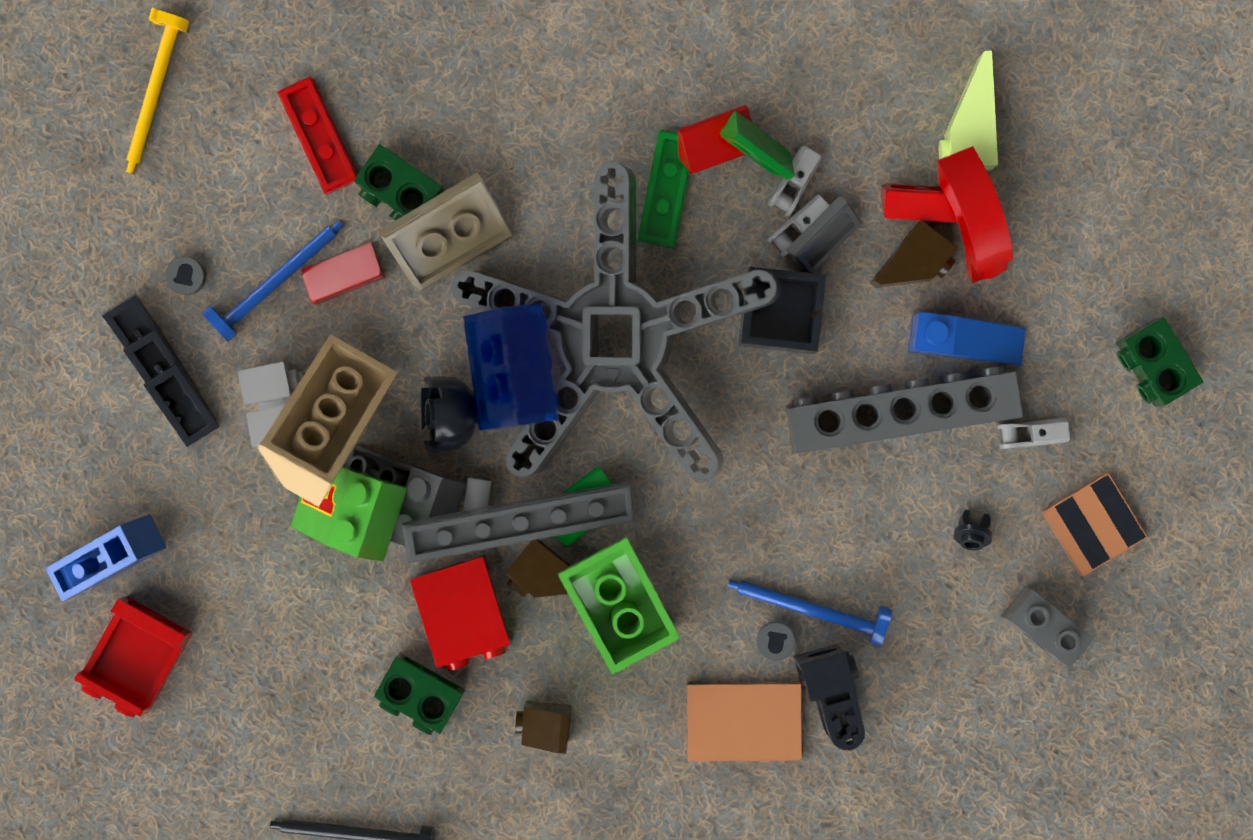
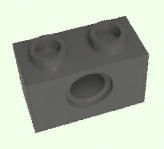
(1047, 627)

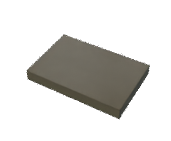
(446, 232)

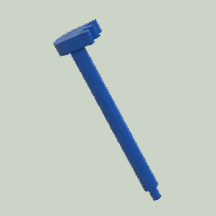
(225, 324)
(876, 629)

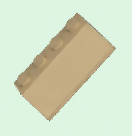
(325, 418)

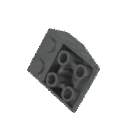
(427, 491)

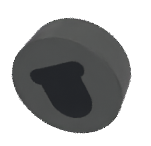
(185, 275)
(775, 641)

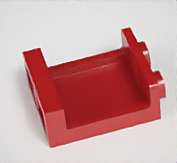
(460, 613)
(133, 657)

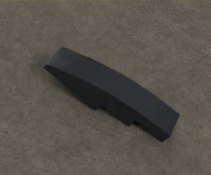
(161, 370)

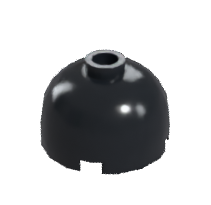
(448, 413)

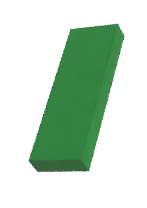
(664, 194)

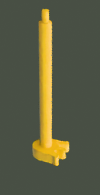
(172, 26)

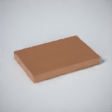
(744, 722)

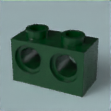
(404, 180)
(1166, 355)
(423, 685)

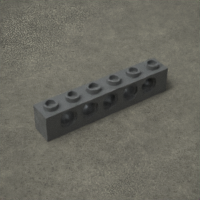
(1001, 404)

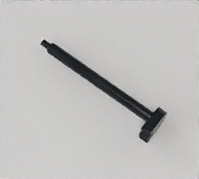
(348, 832)

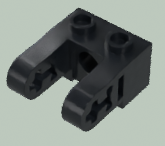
(828, 680)

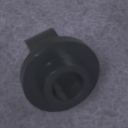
(973, 536)

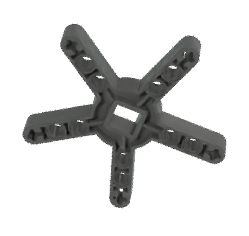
(653, 330)

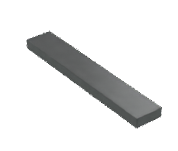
(518, 522)

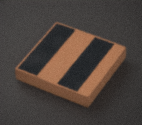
(1094, 524)

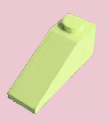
(975, 116)

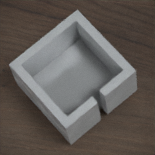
(269, 388)

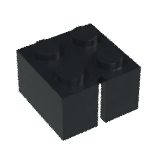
(787, 321)

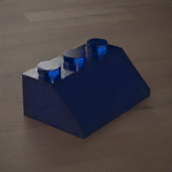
(510, 367)

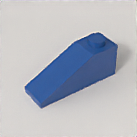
(966, 339)
(106, 557)

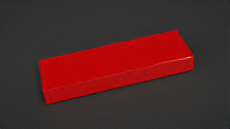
(318, 135)

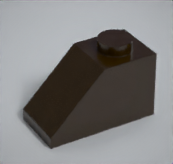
(917, 258)
(537, 571)
(544, 726)

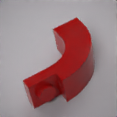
(977, 213)

